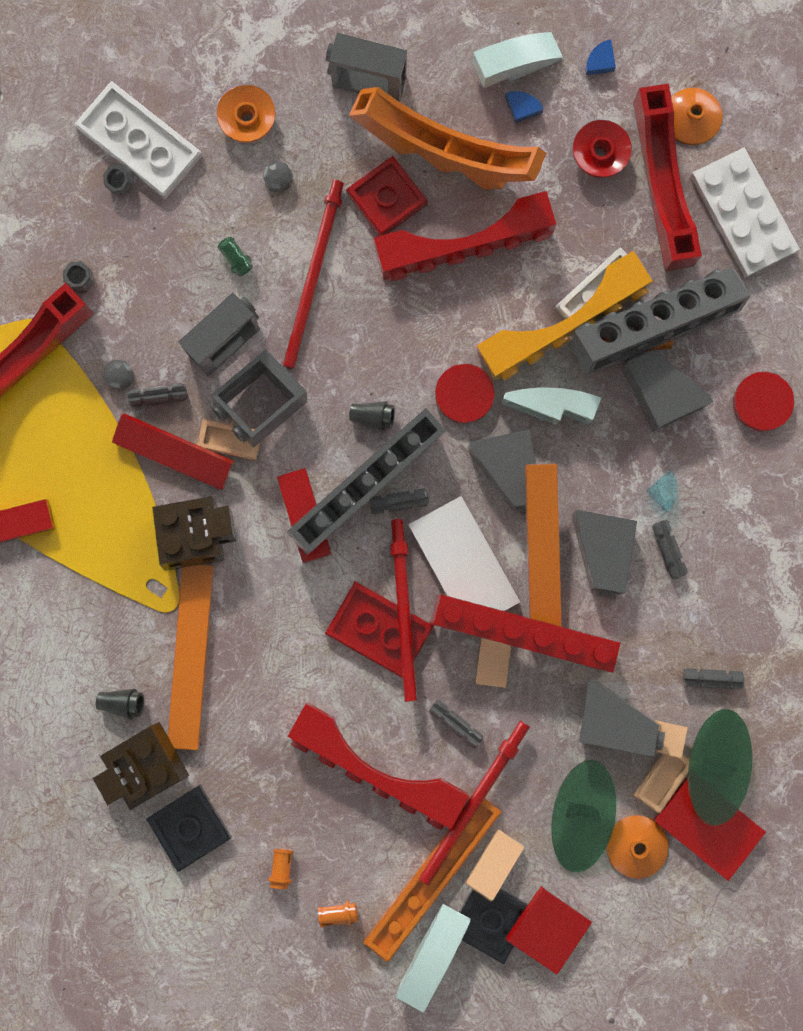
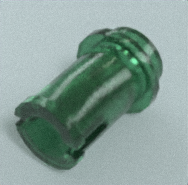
(234, 255)

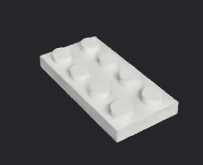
(744, 212)

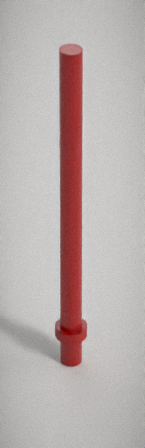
(332, 203)

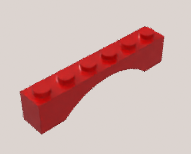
(673, 220)
(405, 253)
(51, 325)
(525, 633)
(431, 797)

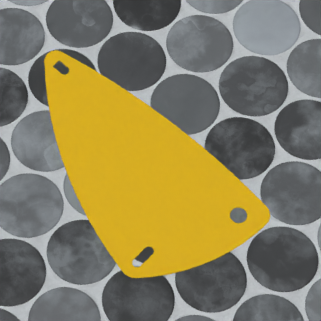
(61, 450)

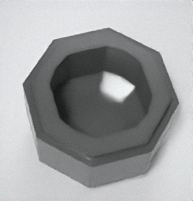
(278, 177)
(118, 179)
(78, 276)
(118, 374)

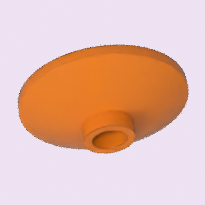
(246, 101)
(692, 128)
(626, 835)

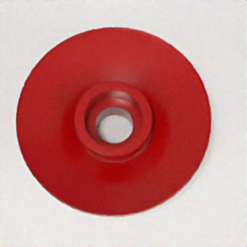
(605, 136)

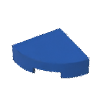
(601, 59)
(523, 105)

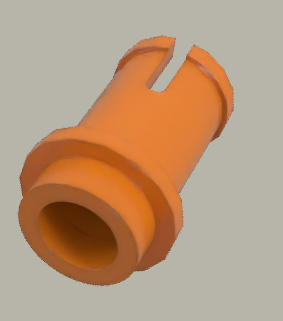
(281, 869)
(338, 914)

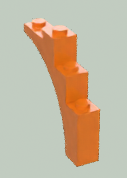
(446, 149)

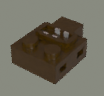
(192, 532)
(140, 768)

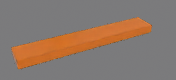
(543, 542)
(190, 657)
(418, 897)

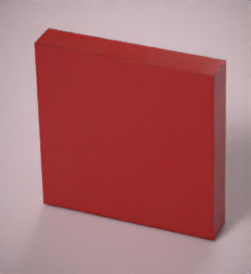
(386, 196)
(548, 930)

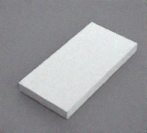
(138, 140)
(462, 557)

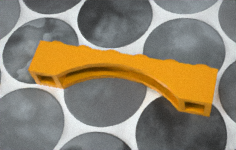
(510, 349)

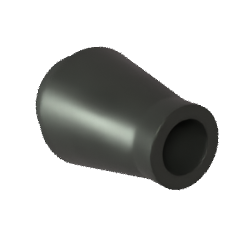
(374, 414)
(122, 703)

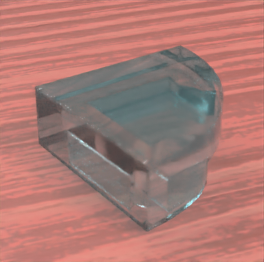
(665, 491)

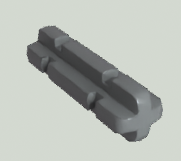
(157, 395)
(399, 501)
(669, 549)
(713, 678)
(456, 724)

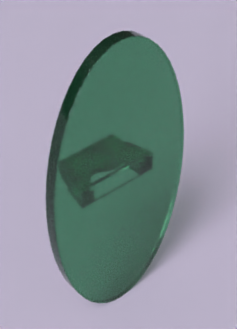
(720, 767)
(583, 816)

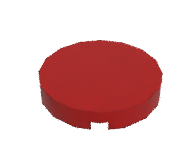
(464, 393)
(763, 401)

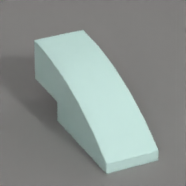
(515, 58)
(552, 403)
(432, 958)

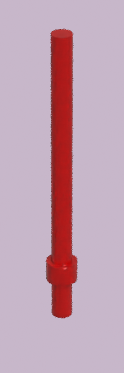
(399, 551)
(508, 750)

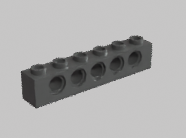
(595, 354)
(366, 481)

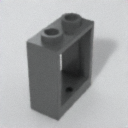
(366, 64)
(221, 333)
(279, 376)

